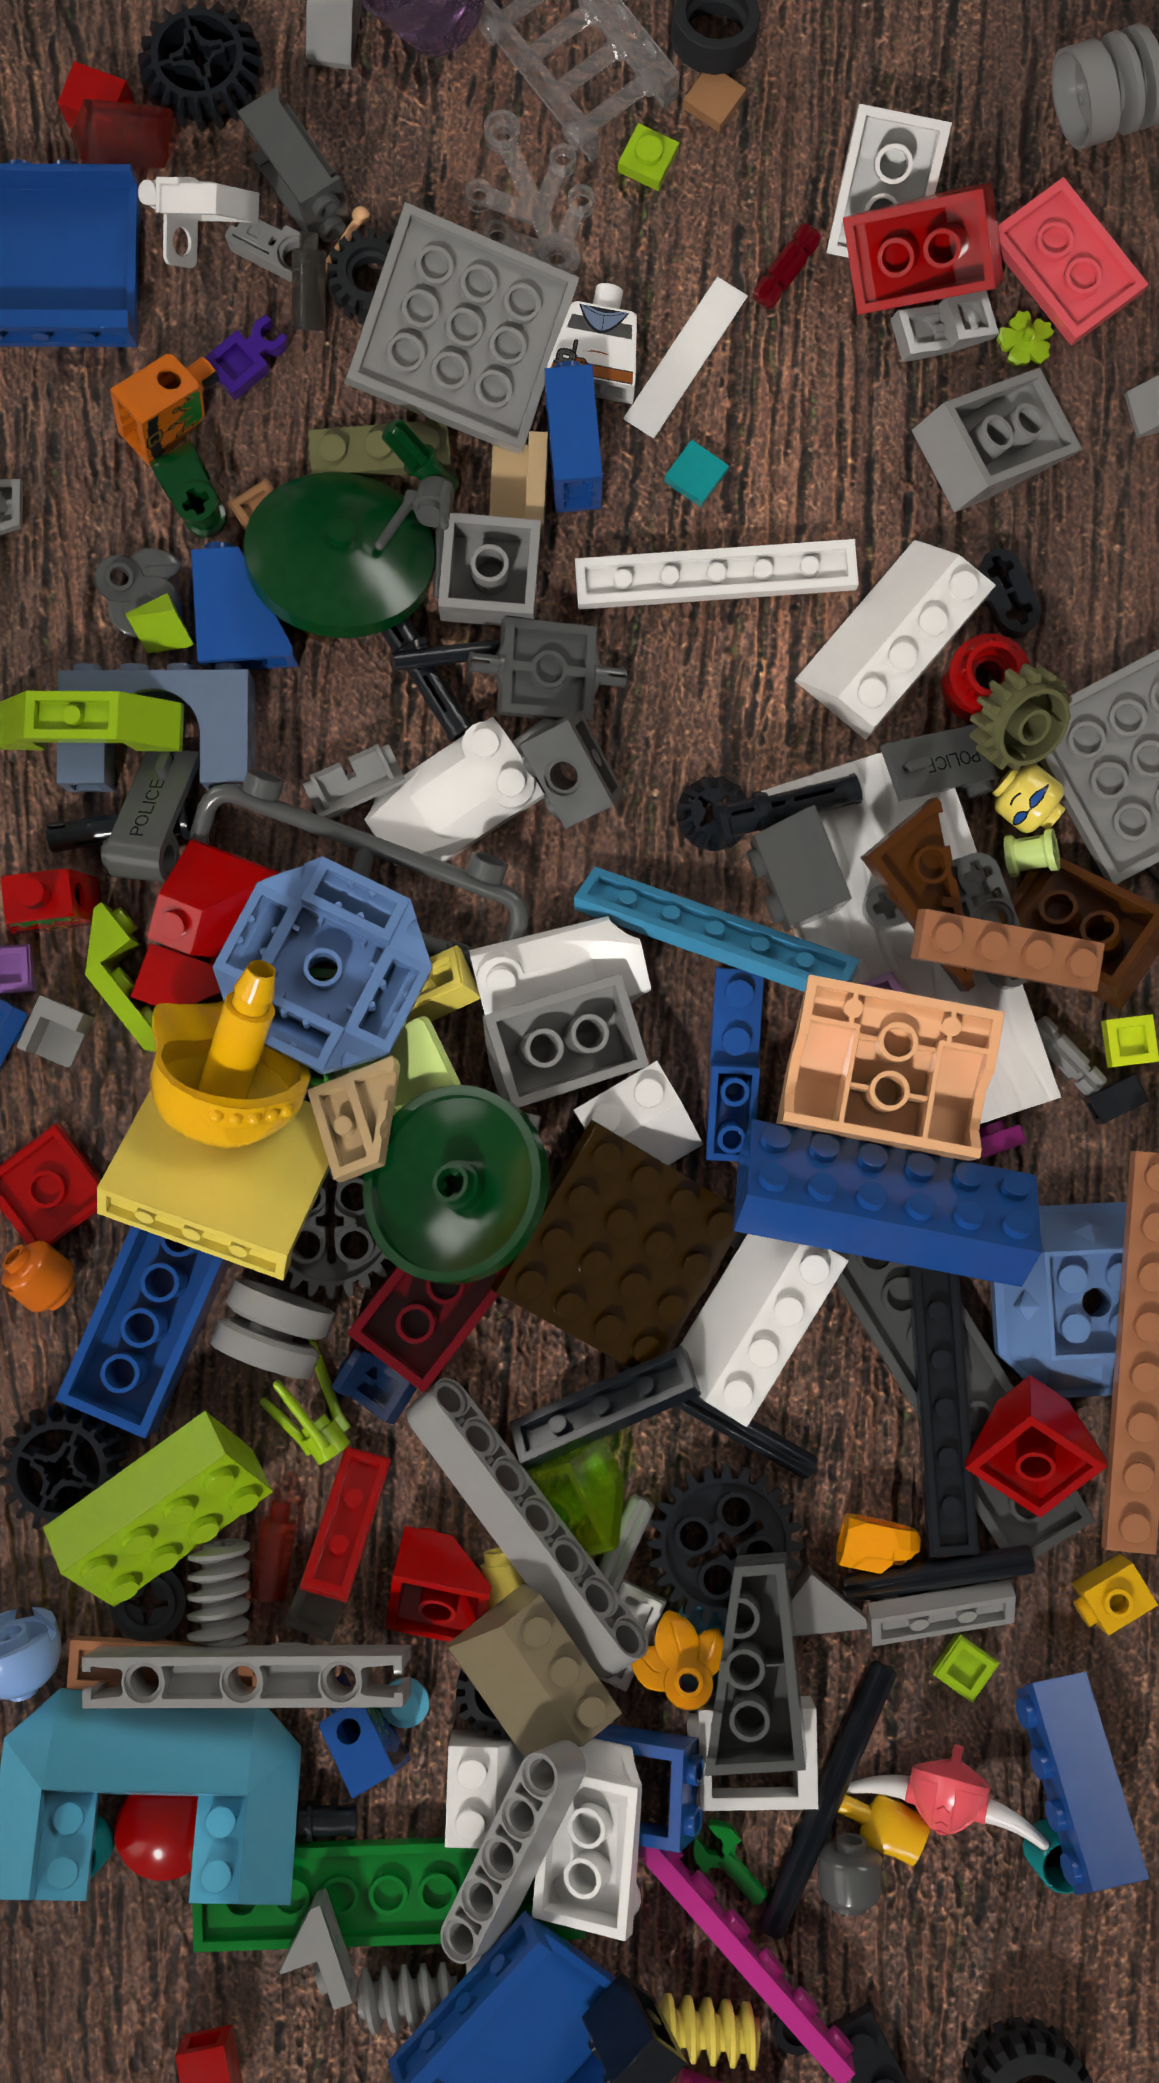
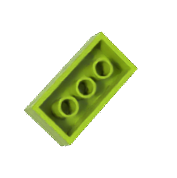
(157, 1510)

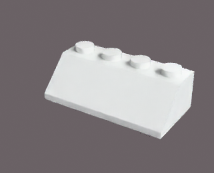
(894, 635)
(757, 1320)

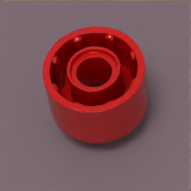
(983, 652)

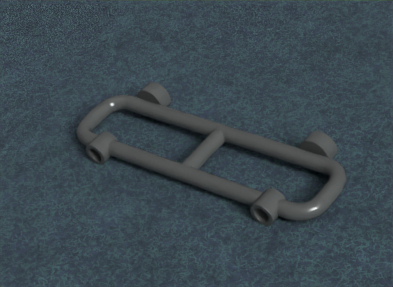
(483, 875)

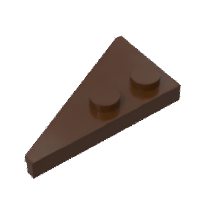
(917, 873)

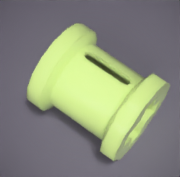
(1031, 853)

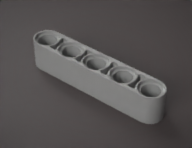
(513, 1850)

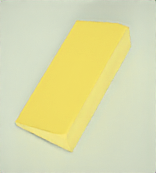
(447, 987)

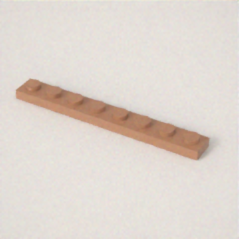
(1133, 1447)

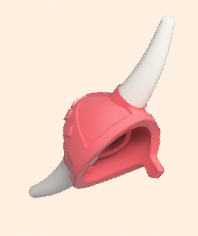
(949, 1797)

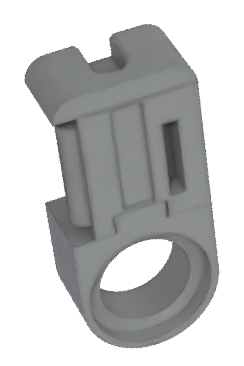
(263, 245)

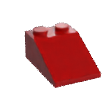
(924, 249)

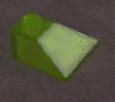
(586, 1494)

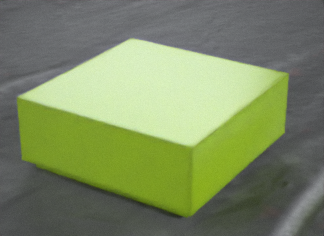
(964, 1667)

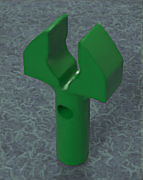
(728, 1861)

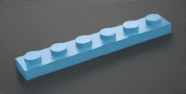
(710, 931)

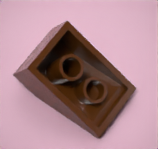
(1093, 909)

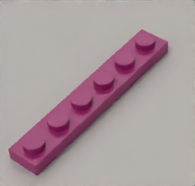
(758, 1967)

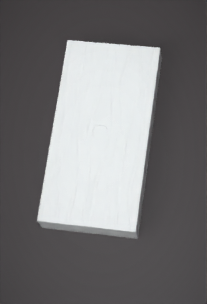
(1022, 1066)

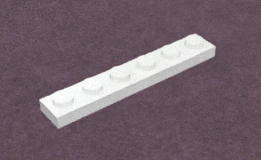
(716, 574)

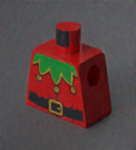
(48, 900)

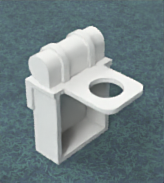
(188, 201)

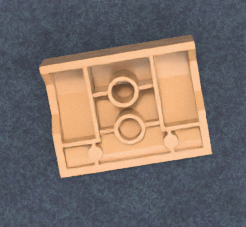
(890, 1068)

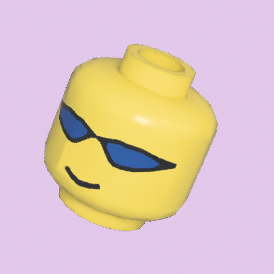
(1029, 798)

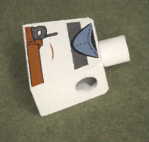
(601, 337)

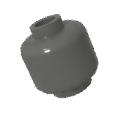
(850, 1875)

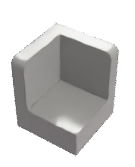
(55, 1031)

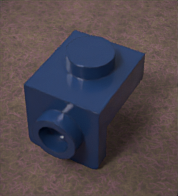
(373, 1385)

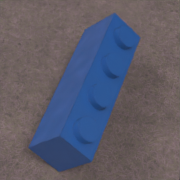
(1080, 1784)

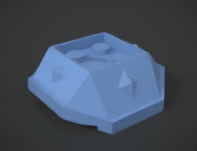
(339, 919)
(1043, 1323)

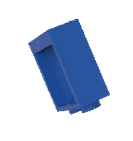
(573, 437)
(686, 1775)

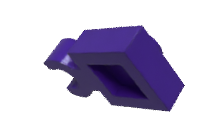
(241, 360)

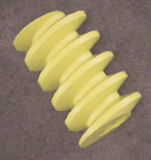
(714, 2031)

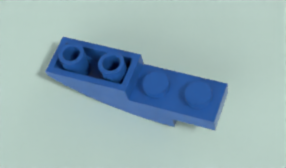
(733, 1061)

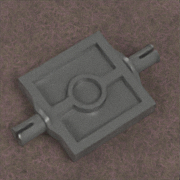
(546, 669)

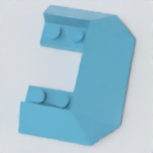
(230, 1758)

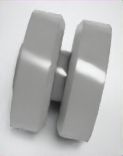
(270, 1333)

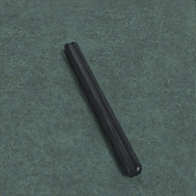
(831, 1793)

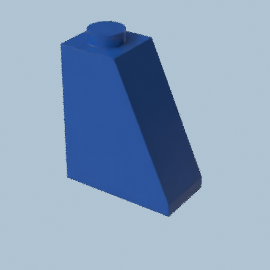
(231, 617)

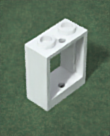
(805, 1782)

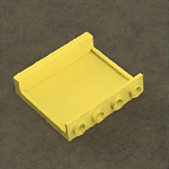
(215, 1199)

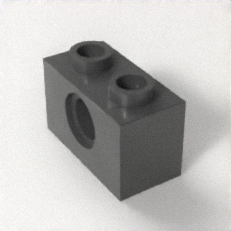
(574, 743)

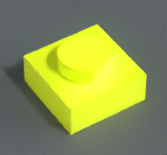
(1130, 1041)

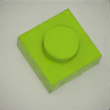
(648, 157)

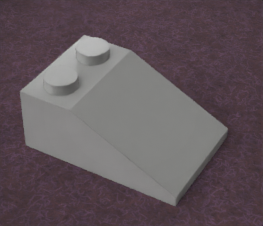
(995, 438)

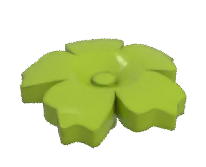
(1024, 340)

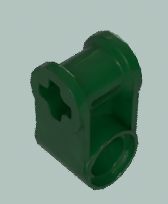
(189, 487)

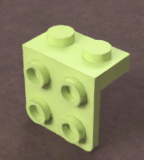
(421, 1061)

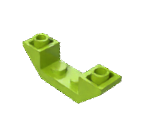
(46, 717)
(108, 944)

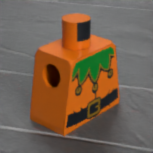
(161, 404)

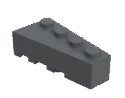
(758, 1688)

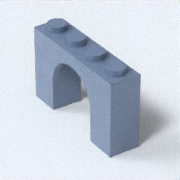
(218, 697)

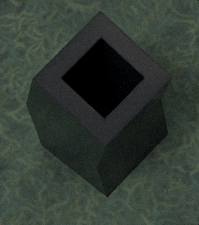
(1116, 1099)

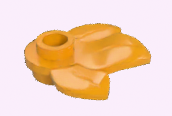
(681, 1653)

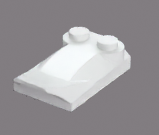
(457, 795)
(558, 961)
(593, 1859)

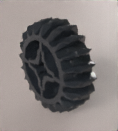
(228, 56)
(44, 1460)

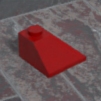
(204, 899)
(1035, 1448)
(435, 1587)

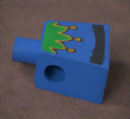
(366, 1756)

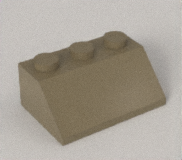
(533, 1674)

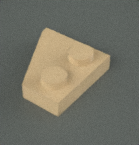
(356, 1117)

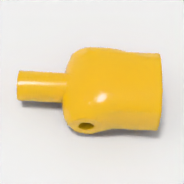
(889, 1826)

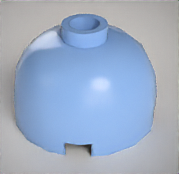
(27, 1653)

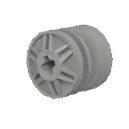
(1107, 86)

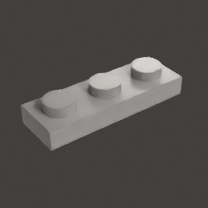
(941, 1612)

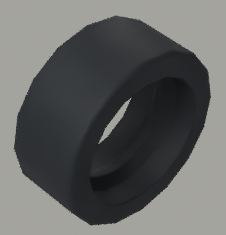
(711, 54)

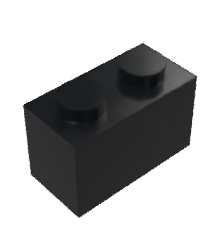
(632, 2036)

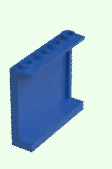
(69, 254)
(512, 2017)

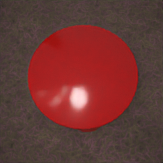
(156, 1835)

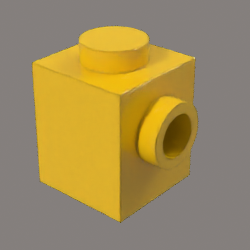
(1112, 1595)

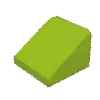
(159, 625)

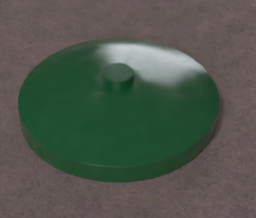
(318, 560)
(457, 1185)

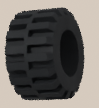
(1023, 2052)

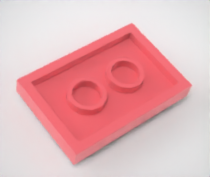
(1068, 261)

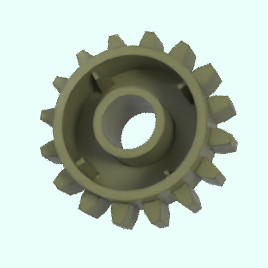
(1022, 718)

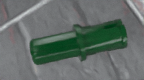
(417, 457)

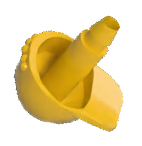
(215, 1073)

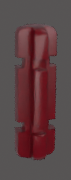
(787, 266)

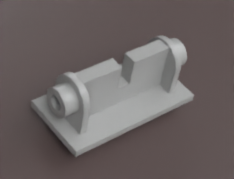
(337, 793)

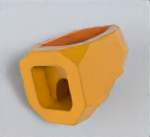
(874, 1543)

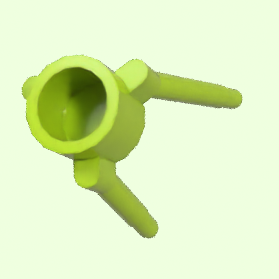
(318, 1437)

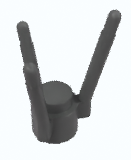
(432, 508)

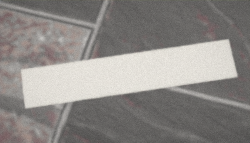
(685, 357)

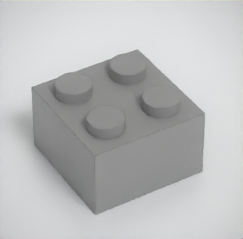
(489, 569)

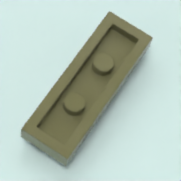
(364, 453)

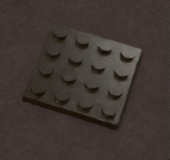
(620, 1249)

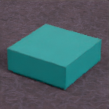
(696, 473)

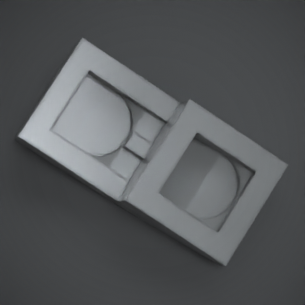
(944, 327)

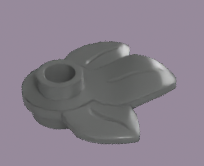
(147, 580)

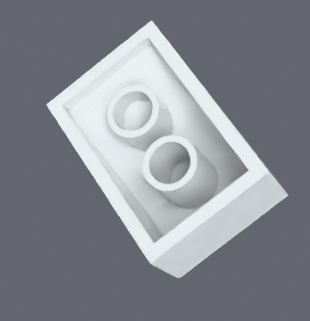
(887, 163)

